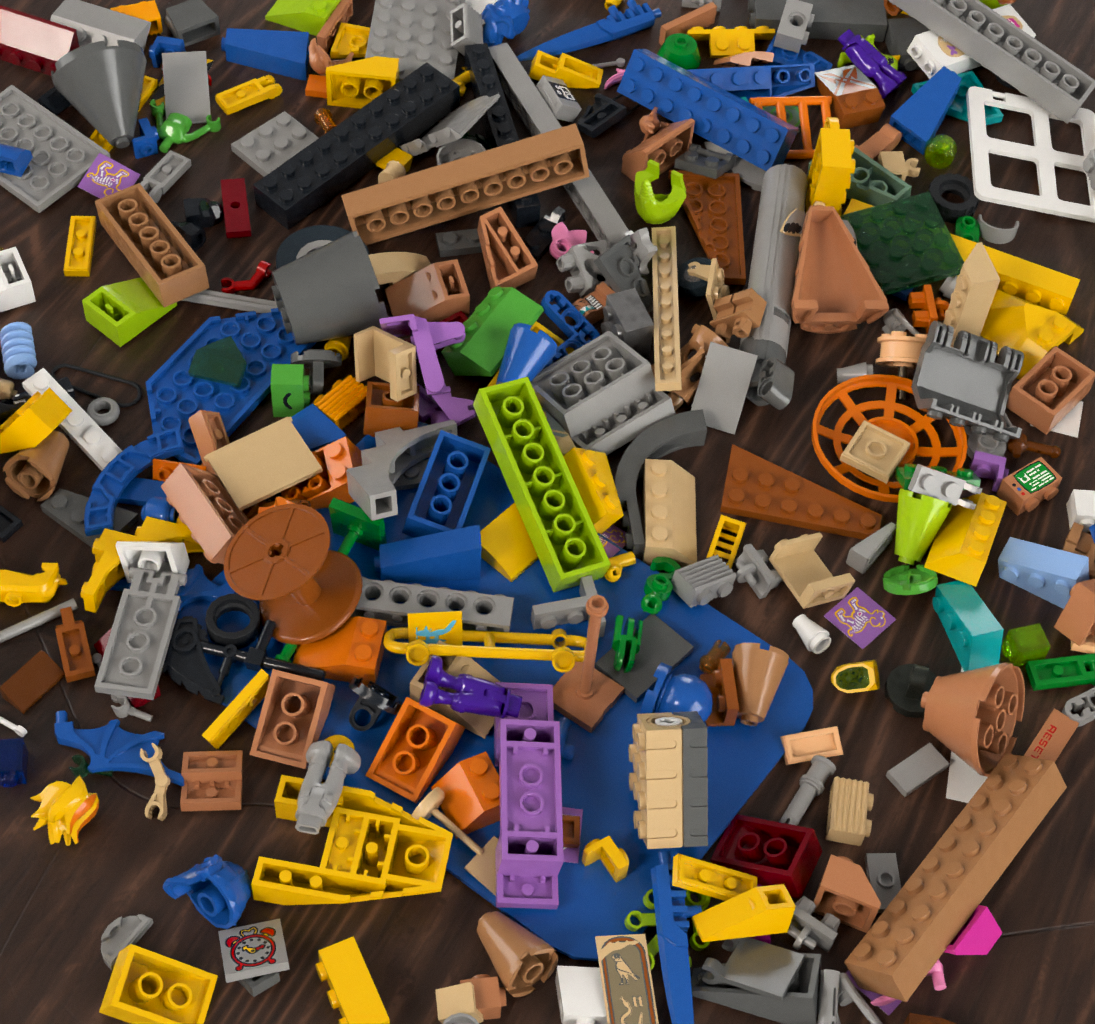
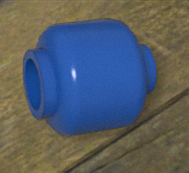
(159, 508)

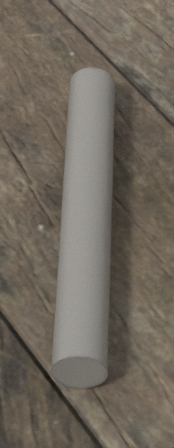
(35, 621)

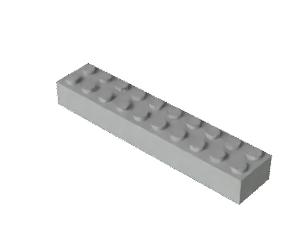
(1005, 52)

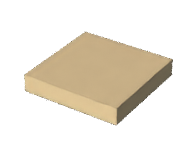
(875, 451)

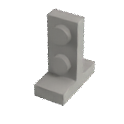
(566, 611)

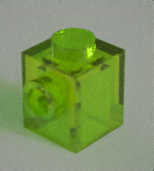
(1025, 644)

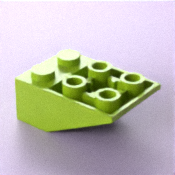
(123, 309)

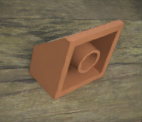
(847, 894)

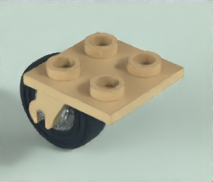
(700, 278)

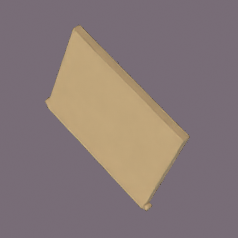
(263, 463)

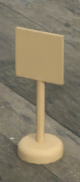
(483, 864)

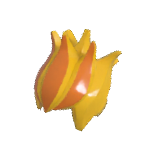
(65, 809)

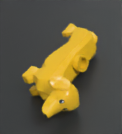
(27, 588)

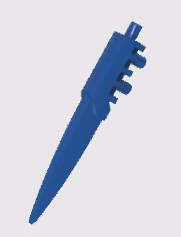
(604, 30)
(672, 939)

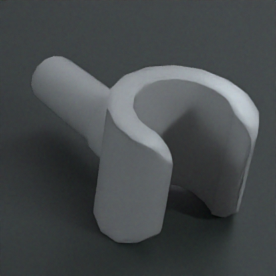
(126, 709)

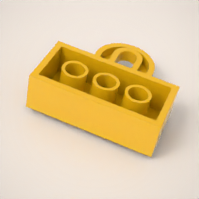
(831, 166)

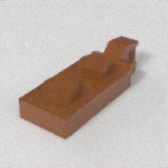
(74, 647)

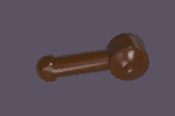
(1020, 445)

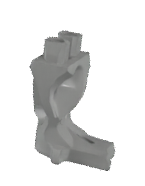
(584, 270)

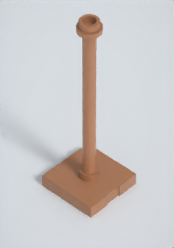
(584, 692)

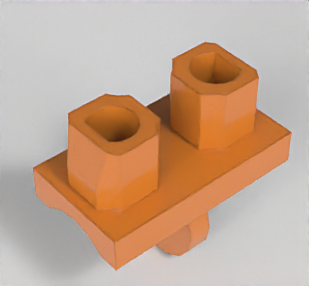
(931, 308)

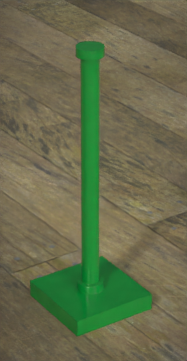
(355, 527)

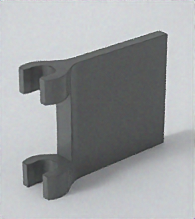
(755, 967)

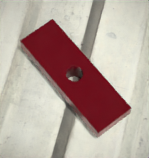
(235, 208)

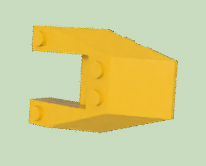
(368, 854)

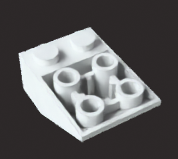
(14, 281)

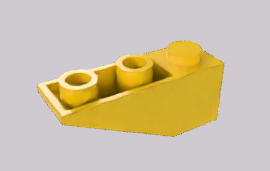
(750, 914)

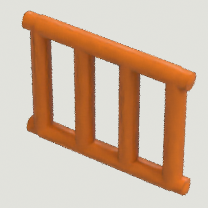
(802, 102)

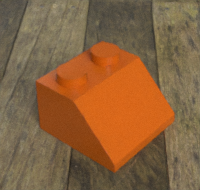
(471, 793)

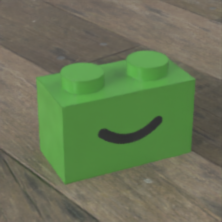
(289, 389)

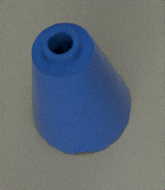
(525, 354)

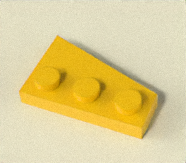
(350, 39)

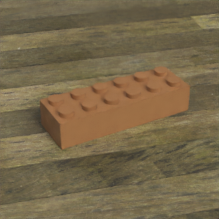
(152, 245)

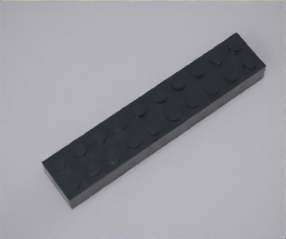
(356, 145)

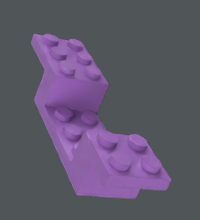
(530, 801)

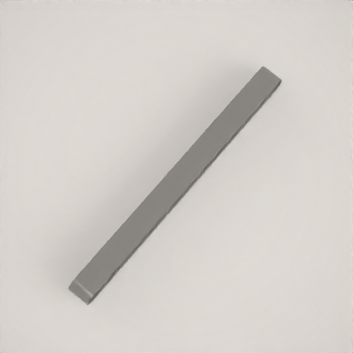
(538, 119)

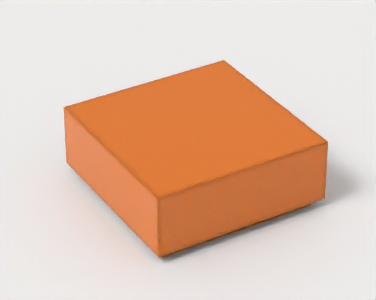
(316, 86)

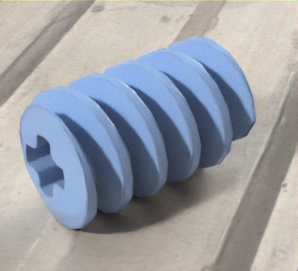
(18, 350)

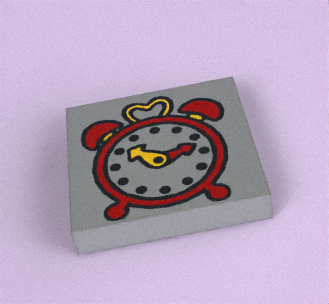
(253, 950)

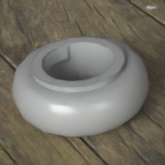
(103, 403)

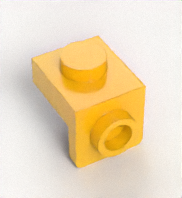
(614, 859)

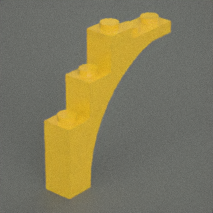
(108, 567)

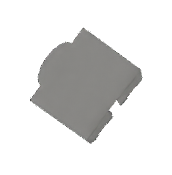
(451, 126)

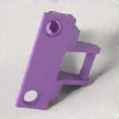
(427, 339)

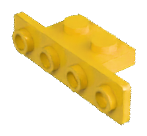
(729, 42)

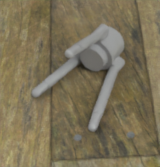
(896, 322)
(848, 994)

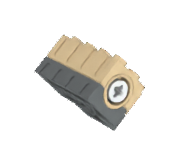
(670, 779)

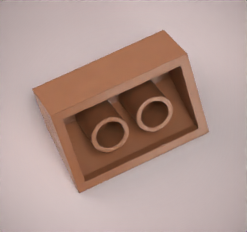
(661, 147)

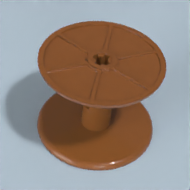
(289, 568)

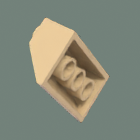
(972, 293)
(668, 512)

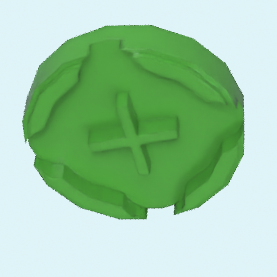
(907, 581)

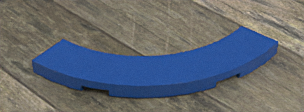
(121, 471)

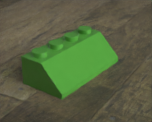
(489, 331)

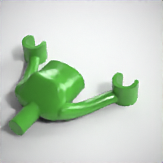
(177, 126)

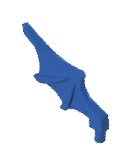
(196, 589)
(112, 747)

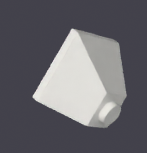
(153, 556)

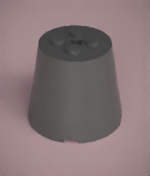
(329, 292)

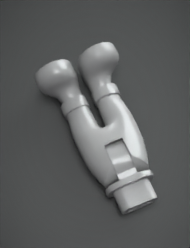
(317, 799)

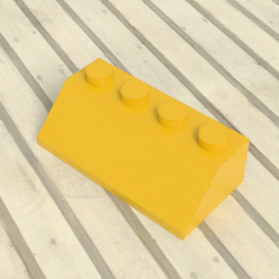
(966, 539)

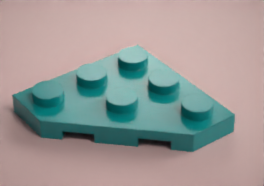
(959, 106)

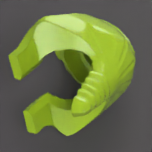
(657, 207)

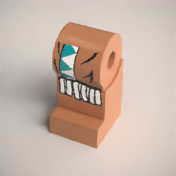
(592, 305)

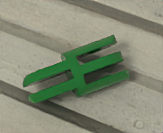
(626, 643)

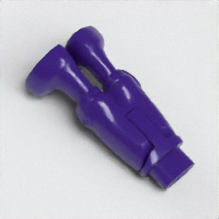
(871, 62)
(470, 694)

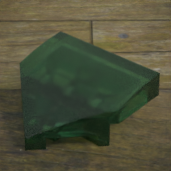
(219, 363)

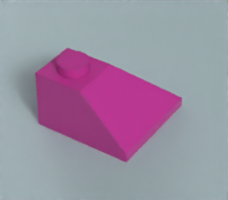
(976, 935)

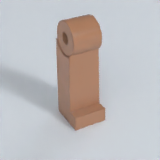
(884, 140)

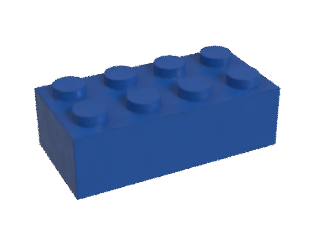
(446, 486)

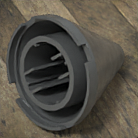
(104, 86)

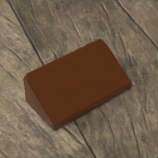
(31, 681)

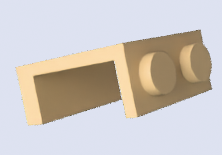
(387, 358)
(806, 573)

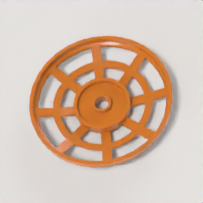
(887, 423)

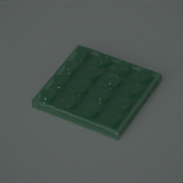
(905, 243)

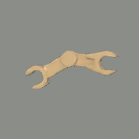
(162, 781)

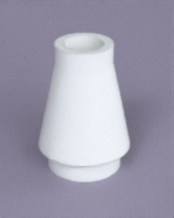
(813, 636)

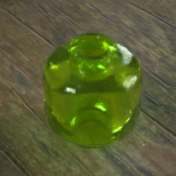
(940, 151)

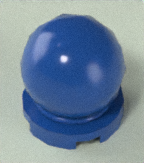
(678, 694)

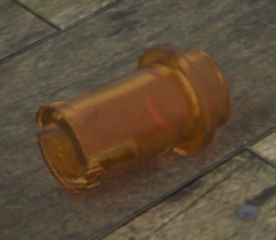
(324, 118)
(710, 662)

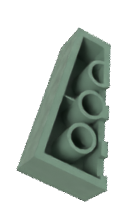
(873, 182)

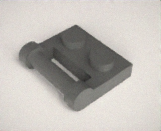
(705, 162)

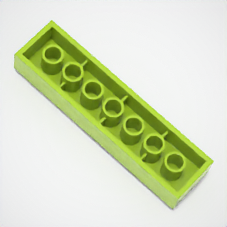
(541, 484)

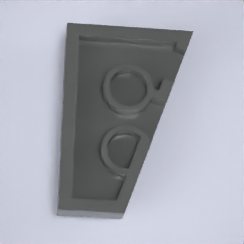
(621, 271)
(69, 512)

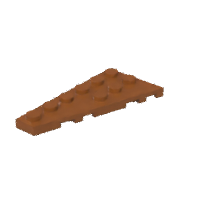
(717, 220)
(776, 495)

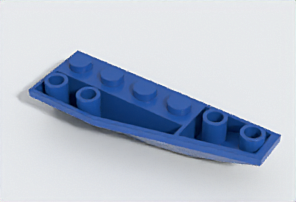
(761, 80)

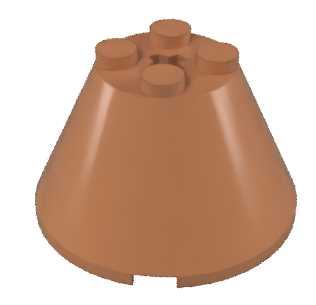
(976, 713)

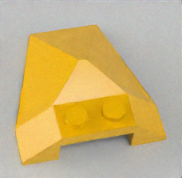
(1027, 328)

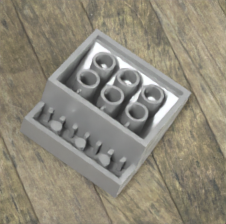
(602, 394)

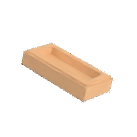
(805, 745)

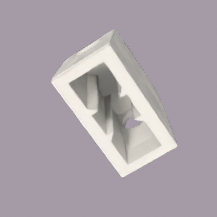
(580, 995)

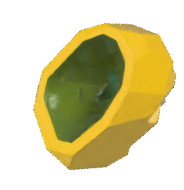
(856, 677)

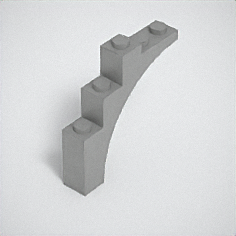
(382, 466)

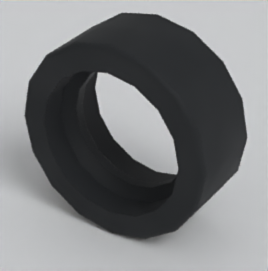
(230, 603)

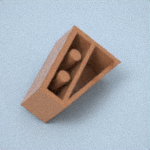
(504, 252)

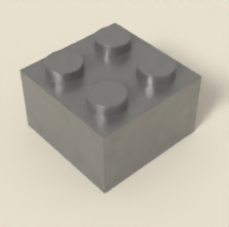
(629, 320)

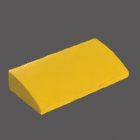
(507, 544)

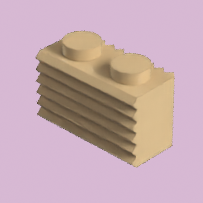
(848, 811)

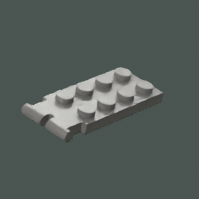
(140, 634)

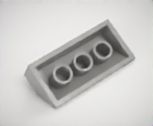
(101, 24)

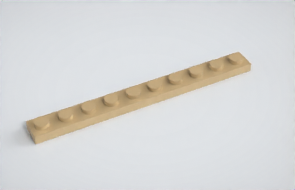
(666, 310)

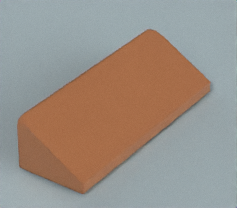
(208, 434)

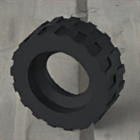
(956, 185)

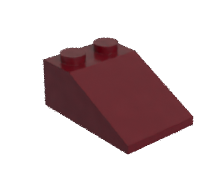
(770, 851)

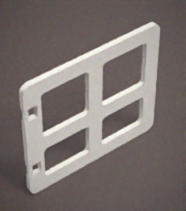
(1041, 154)

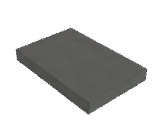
(657, 645)

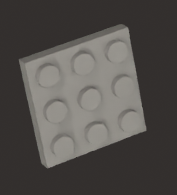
(273, 143)

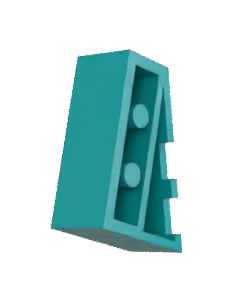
(968, 624)

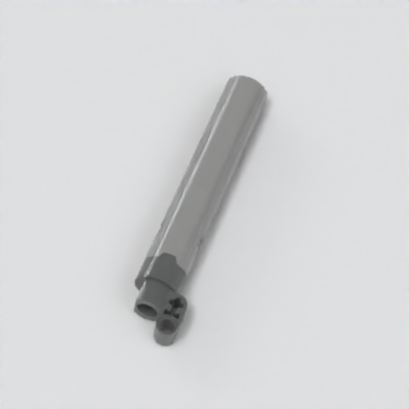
(774, 279)

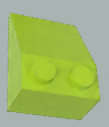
(302, 14)

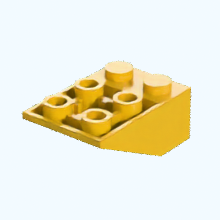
(32, 422)

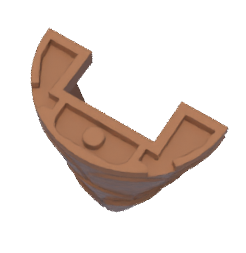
(832, 278)

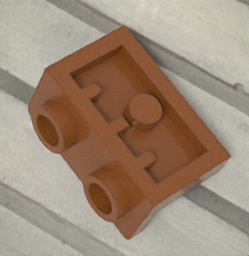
(724, 692)

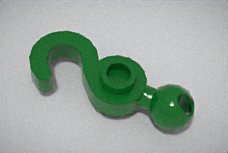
(658, 586)

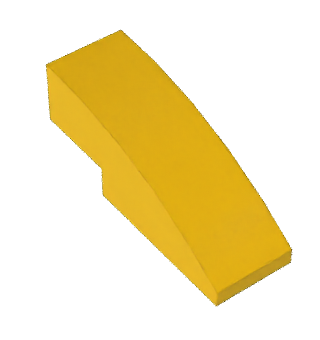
(567, 68)

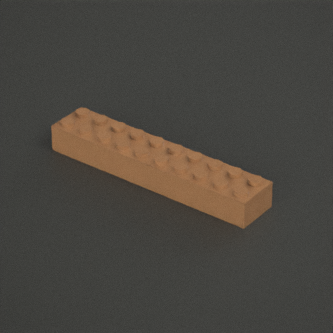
(467, 185)
(955, 877)

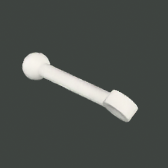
(21, 731)

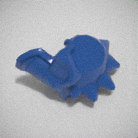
(504, 19)

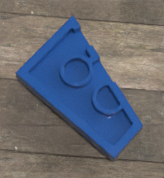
(788, 57)

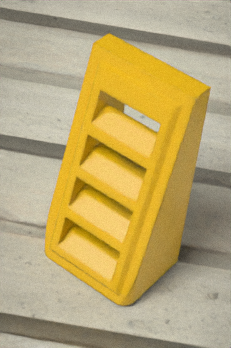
(730, 525)

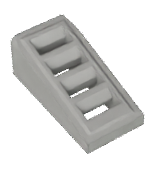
(868, 550)

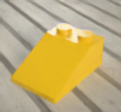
(360, 81)
(156, 989)

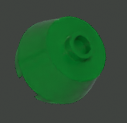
(681, 50)

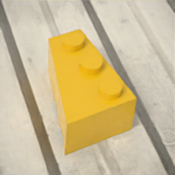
(595, 485)

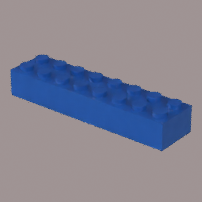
(716, 112)

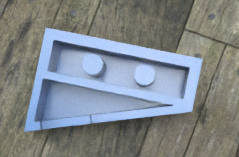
(1042, 569)

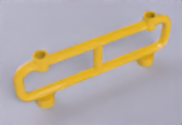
(562, 657)

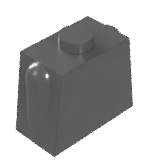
(192, 21)

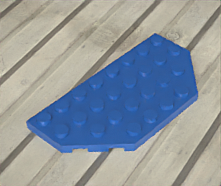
(178, 396)

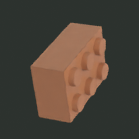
(1050, 390)

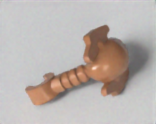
(320, 60)
(650, 124)

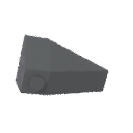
(797, 1006)

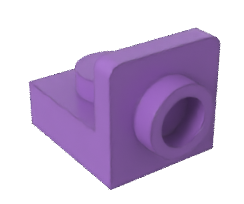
(989, 467)

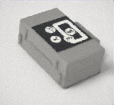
(558, 98)

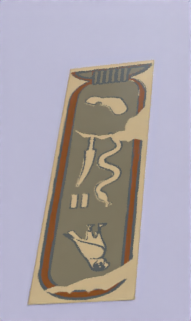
(626, 979)

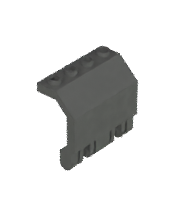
(965, 381)

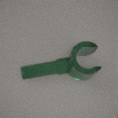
(82, 769)

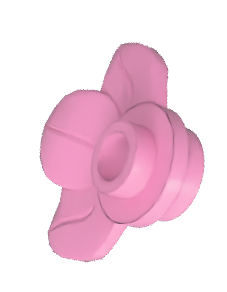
(565, 239)

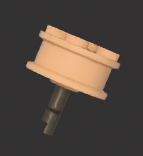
(900, 352)

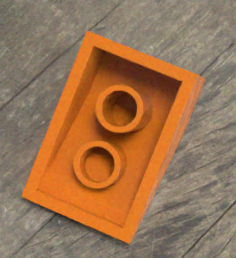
(348, 651)
(414, 750)

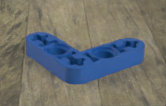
(575, 339)

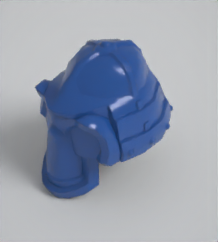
(215, 888)

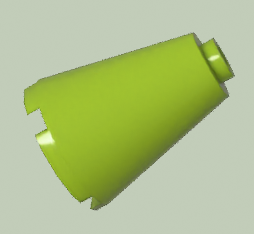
(917, 524)

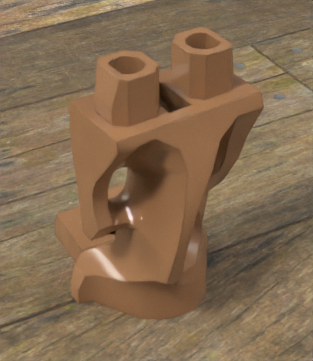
(699, 342)

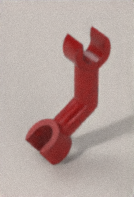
(261, 272)

